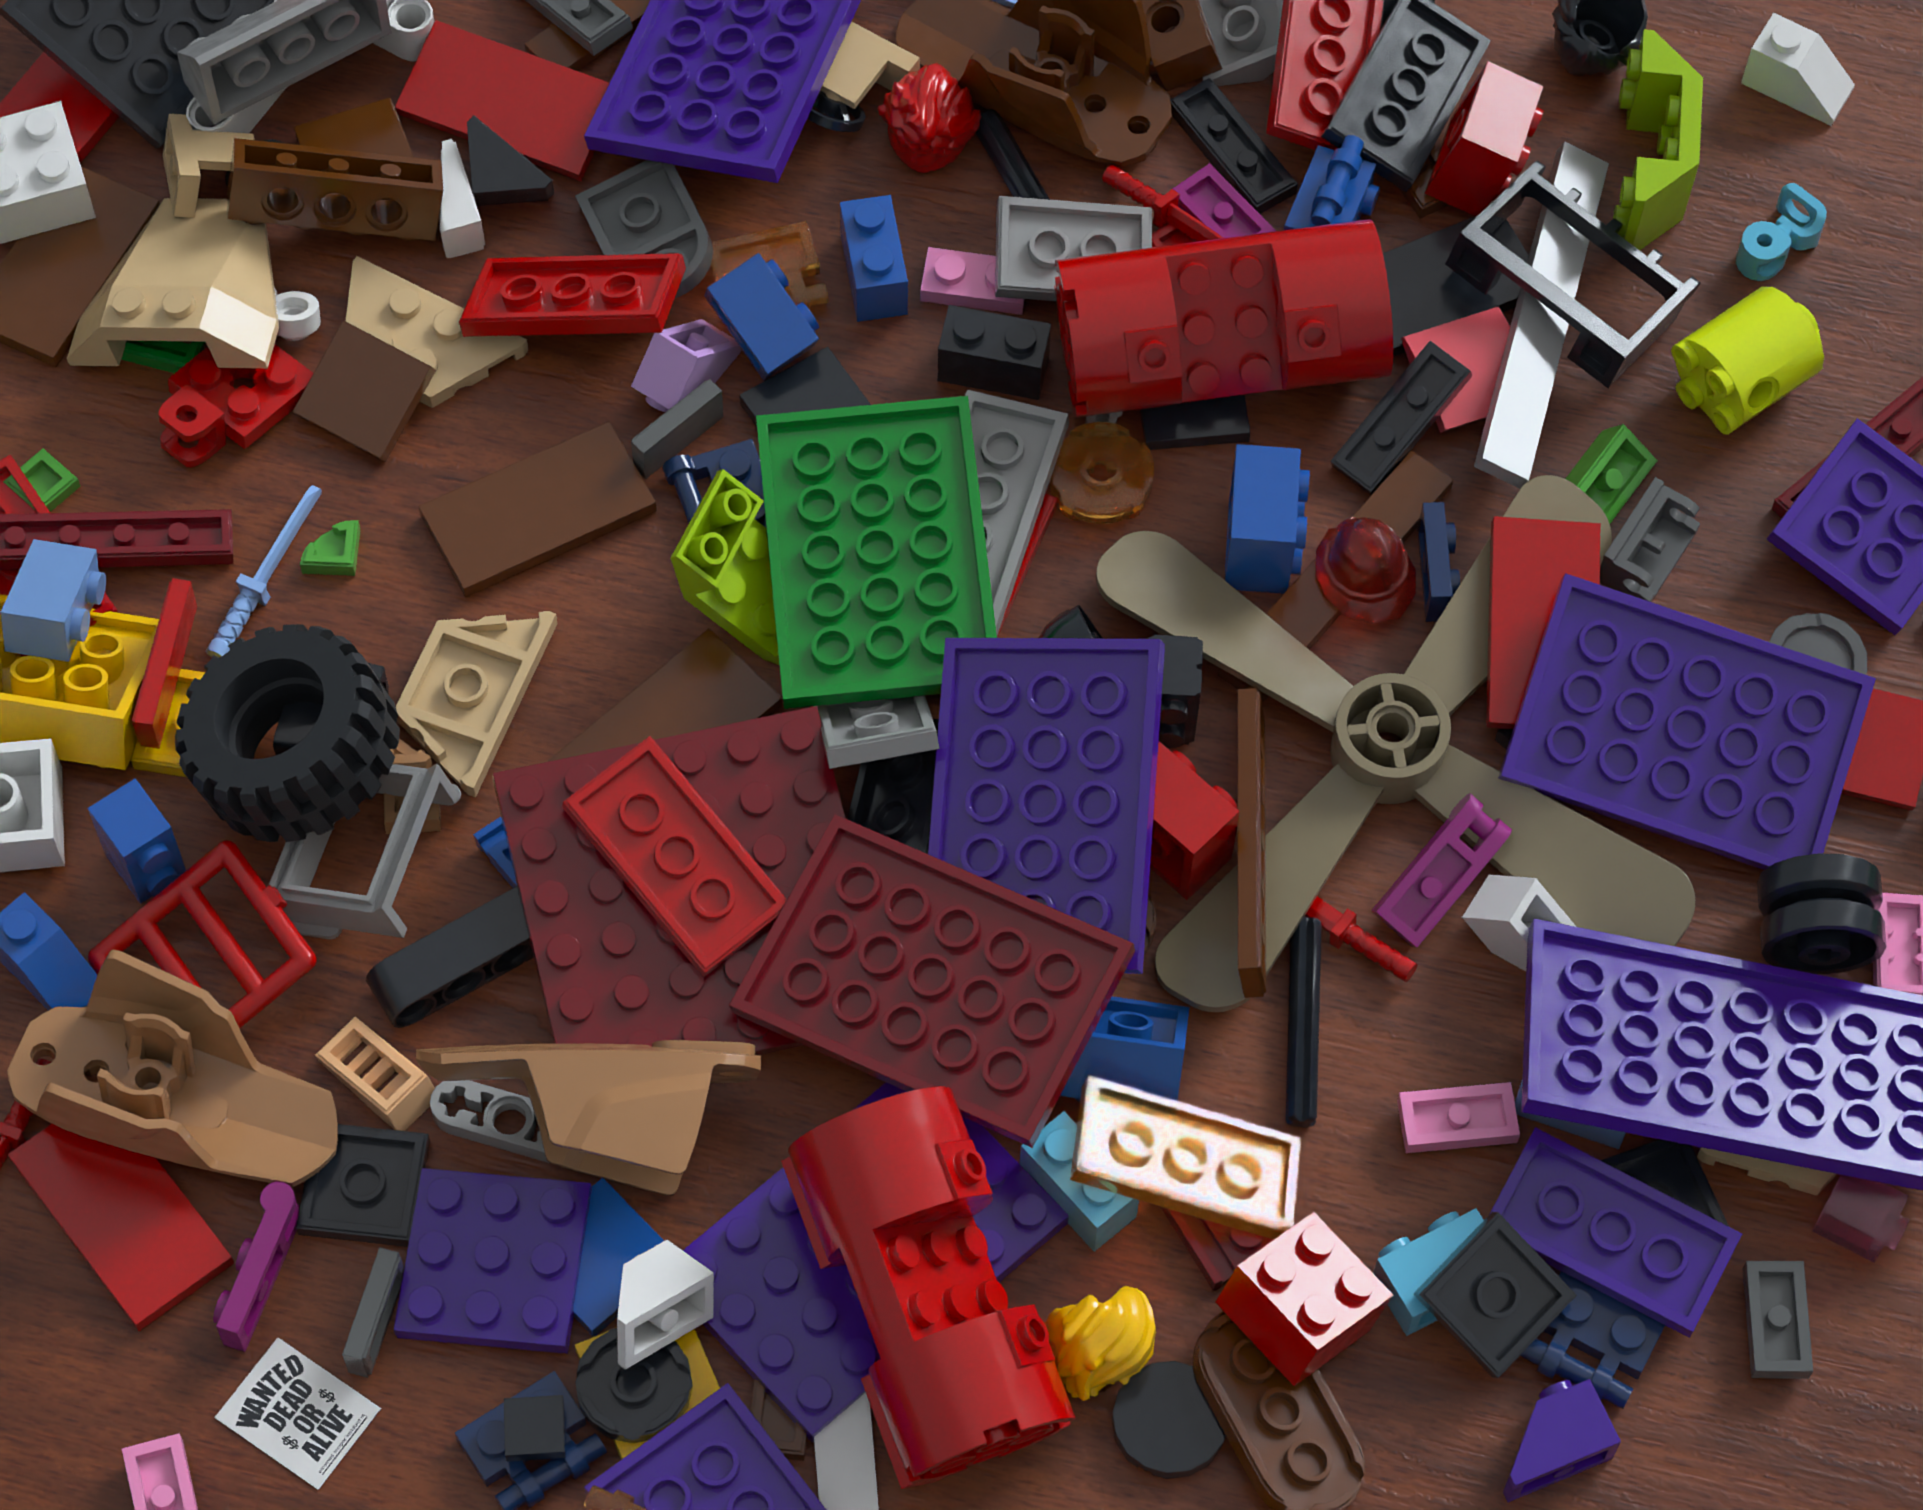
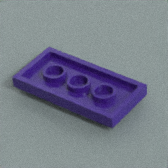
(1616, 1232)

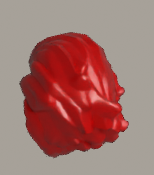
(929, 118)

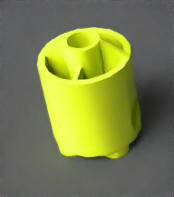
(1748, 358)

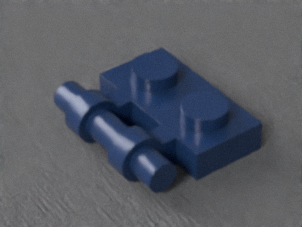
(1603, 1330)
(485, 1448)

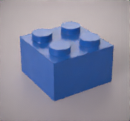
(1266, 518)

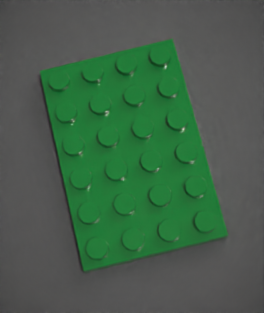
(873, 547)

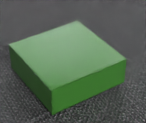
(48, 479)

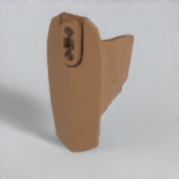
(171, 1080)
(610, 1106)

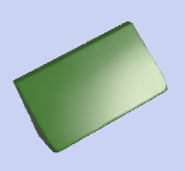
(1612, 469)

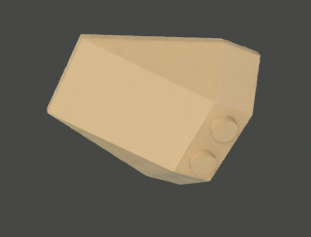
(186, 283)

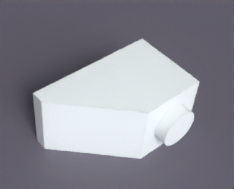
(1797, 70)
(1505, 911)
(660, 1301)

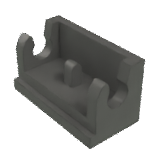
(1650, 542)

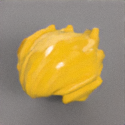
(1101, 1341)

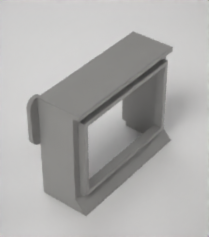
(327, 912)

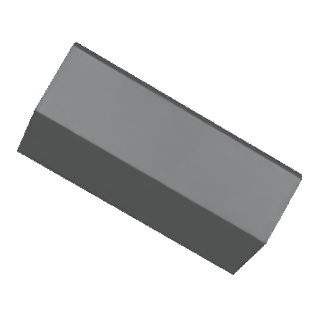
(1244, 38)

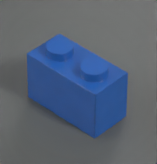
(873, 258)
(763, 315)
(137, 840)

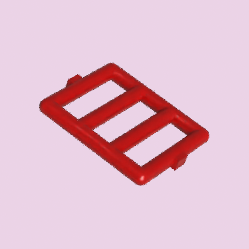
(186, 890)

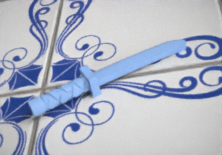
(255, 589)

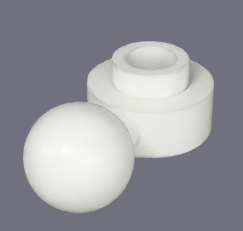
(297, 315)

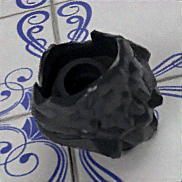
(1597, 33)

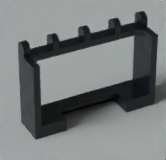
(1599, 347)

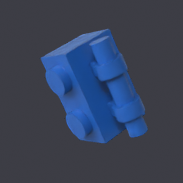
(1335, 187)

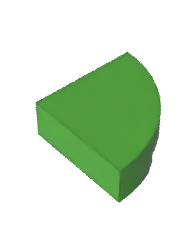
(333, 551)

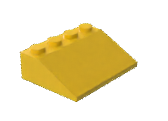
(80, 702)

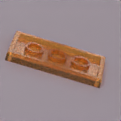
(1185, 1158)

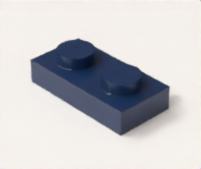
(1436, 542)

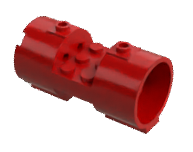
(1224, 317)
(896, 1205)

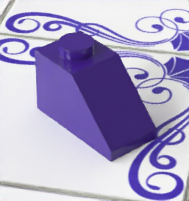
(1562, 1438)

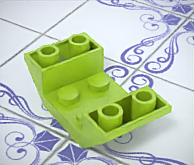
(1663, 98)
(726, 565)

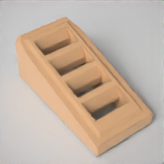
(402, 1098)

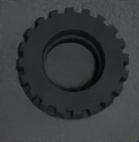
(317, 777)

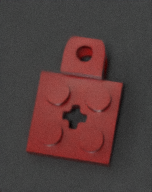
(214, 409)

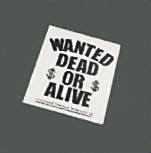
(297, 1413)

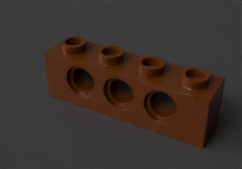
(1187, 49)
(316, 172)

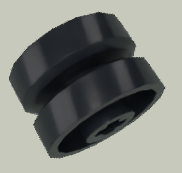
(1821, 913)

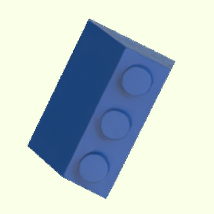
(1136, 1047)

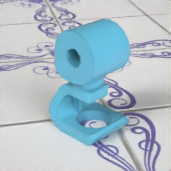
(1767, 244)

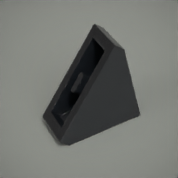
(501, 172)

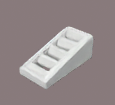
(459, 216)

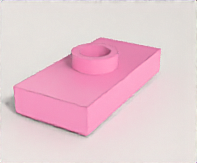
(1902, 960)

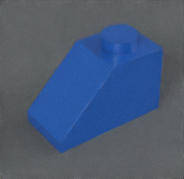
(43, 956)

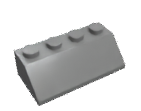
(276, 49)

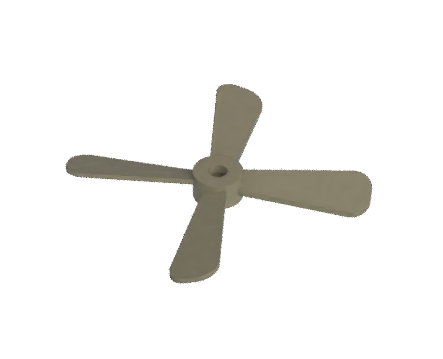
(1585, 868)

